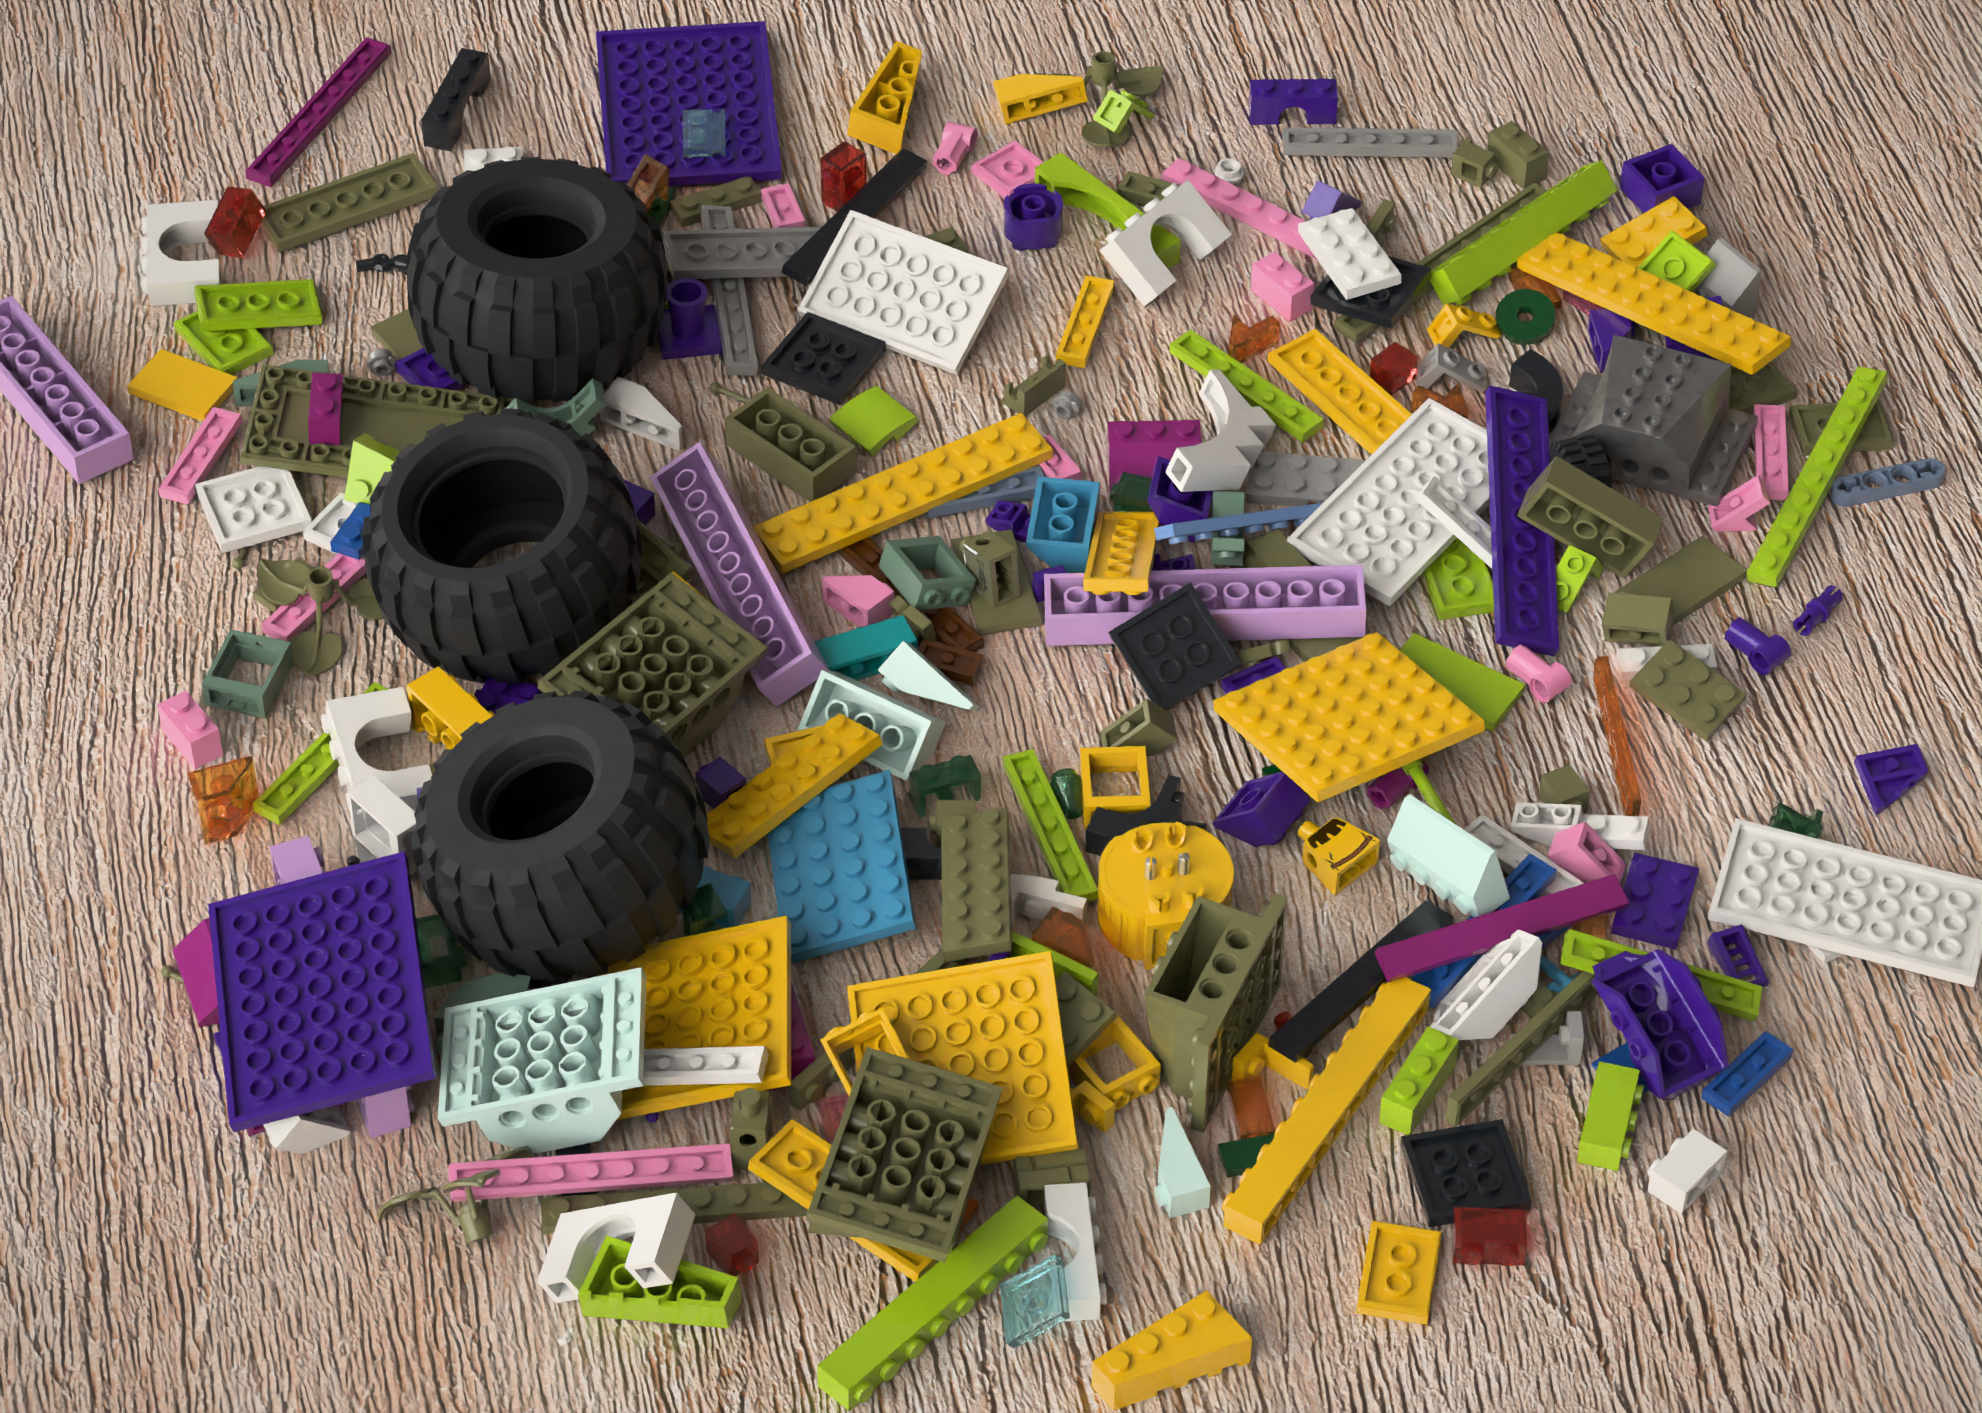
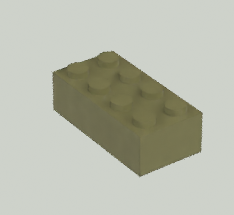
(790, 445)
(1590, 516)

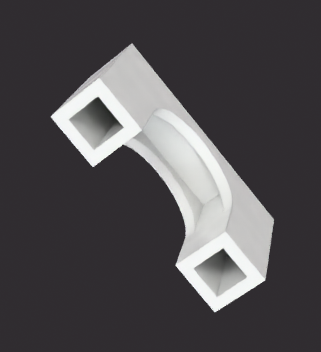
(167, 228)
(1132, 250)
(366, 717)
(659, 1234)

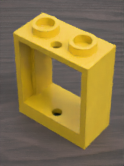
(1113, 760)
(843, 1038)
(1131, 1085)

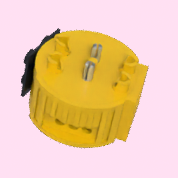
(1153, 880)

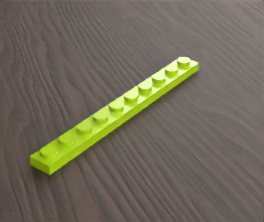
(1817, 477)

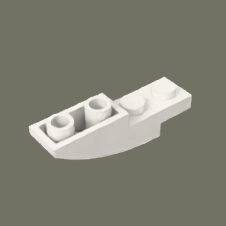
(1543, 820)
(1037, 895)

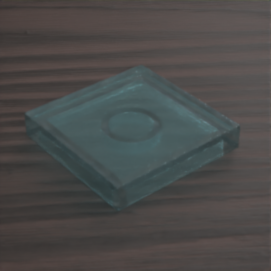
(1034, 1301)

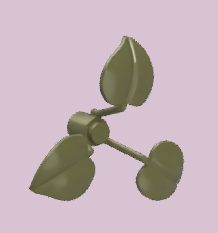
(1135, 81)
(282, 585)
(474, 1216)

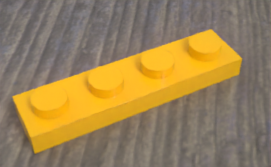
(1085, 321)

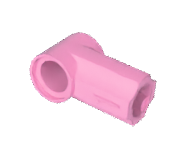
(956, 142)
(1543, 679)

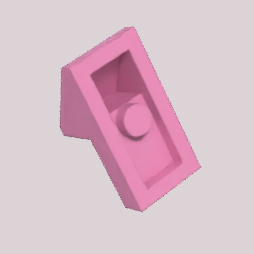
(1738, 507)

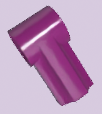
(1391, 787)

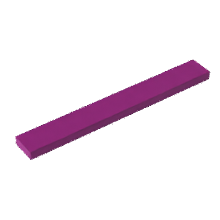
(318, 112)
(1486, 931)

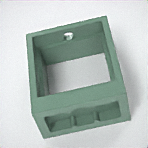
(905, 557)
(241, 696)

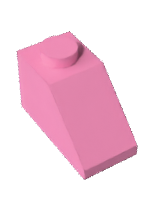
(858, 598)
(1585, 854)

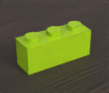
(1418, 1081)
(1610, 1116)

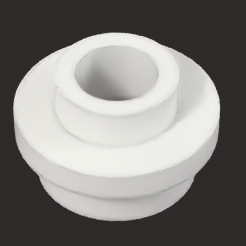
(1229, 170)

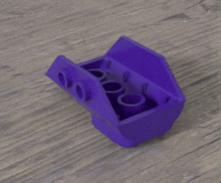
(1665, 1019)

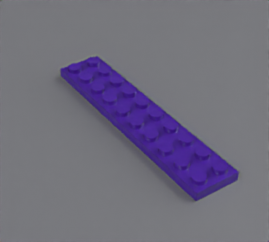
(1520, 552)

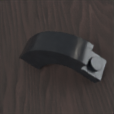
(1538, 377)
(1108, 824)

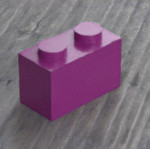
(325, 408)

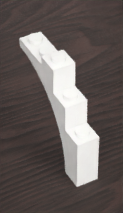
(1229, 455)

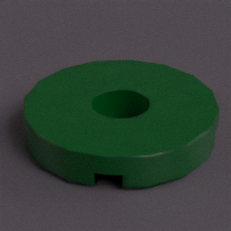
(1525, 302)

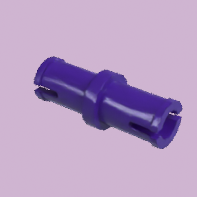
(1817, 610)

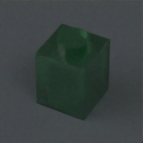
(1131, 493)

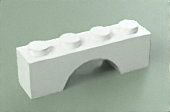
(1069, 1219)

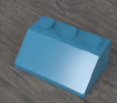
(1063, 522)

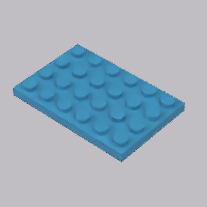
(842, 868)

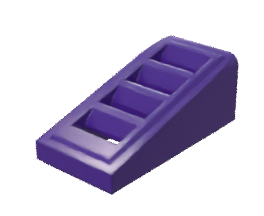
(1737, 936)

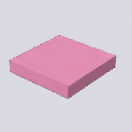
(1007, 168)

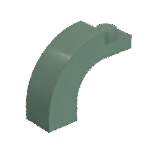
(577, 412)
(1227, 549)
(478, 990)

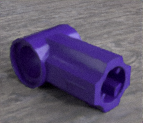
(1763, 651)

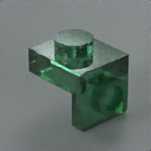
(1792, 821)

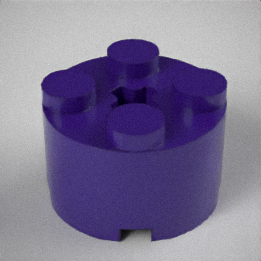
(1033, 217)

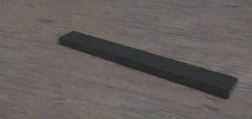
(867, 201)
(1350, 988)

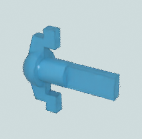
(1559, 977)

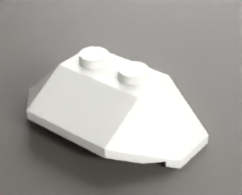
(1491, 989)

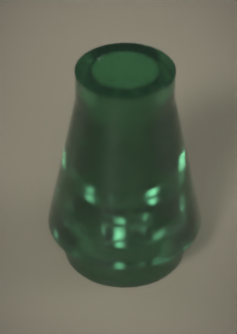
(1068, 792)

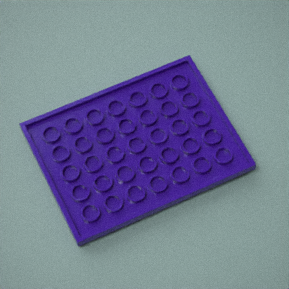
(660, 72)
(320, 992)

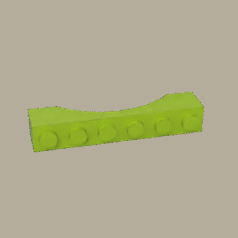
(1086, 192)

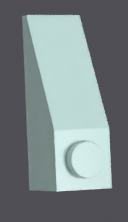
(915, 674)
(1181, 1179)

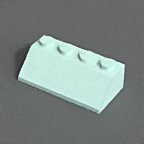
(905, 731)
(1446, 859)

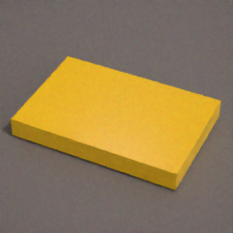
(182, 385)
(1399, 1272)

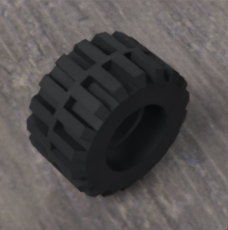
(1585, 454)

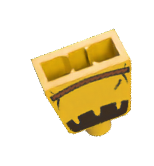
(1338, 852)

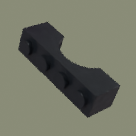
(444, 116)

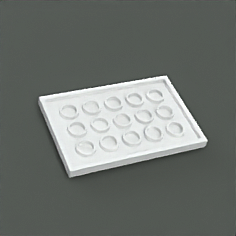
(905, 291)

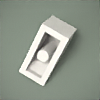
(308, 1130)

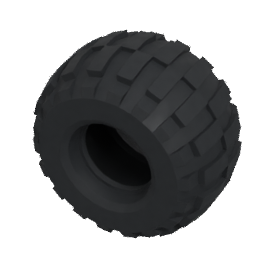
(536, 278)
(489, 488)
(560, 836)

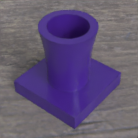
(688, 325)

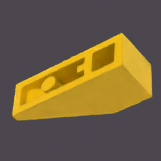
(1034, 94)

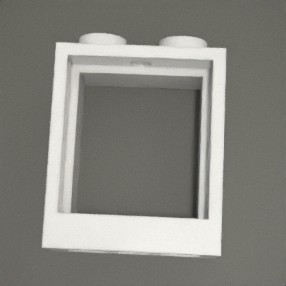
(381, 820)

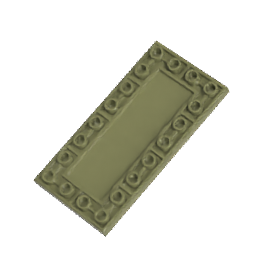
(385, 410)

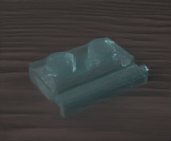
(703, 133)

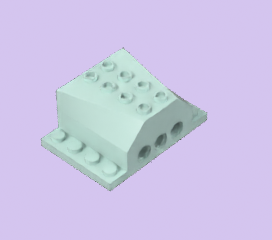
(545, 1061)

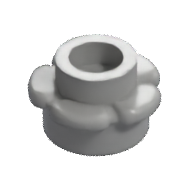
(381, 362)
(1066, 404)

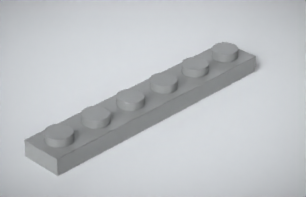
(1369, 142)

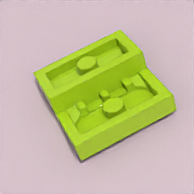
(873, 420)

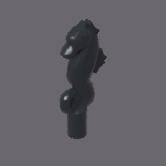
(383, 263)

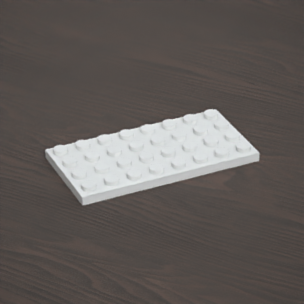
(1376, 512)
(1851, 902)

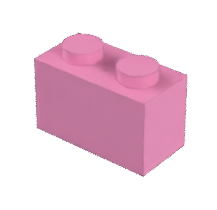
(1282, 286)
(190, 729)

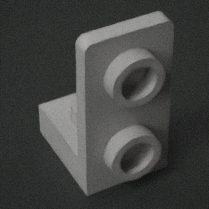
(1448, 361)
(1562, 1047)

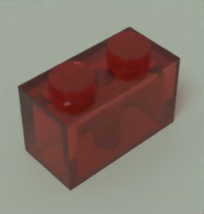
(842, 175)
(235, 222)
(1489, 1236)

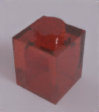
(1394, 368)
(732, 1246)

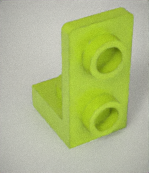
(1117, 109)
(1572, 575)

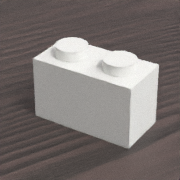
(1686, 1170)

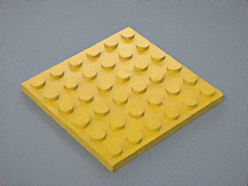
(1348, 716)
(716, 993)
(991, 1025)

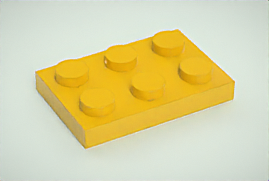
(1640, 236)

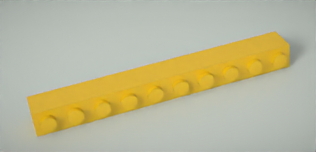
(1325, 1109)

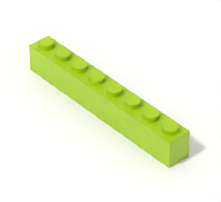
(1535, 222)
(932, 1303)

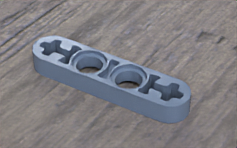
(1852, 488)

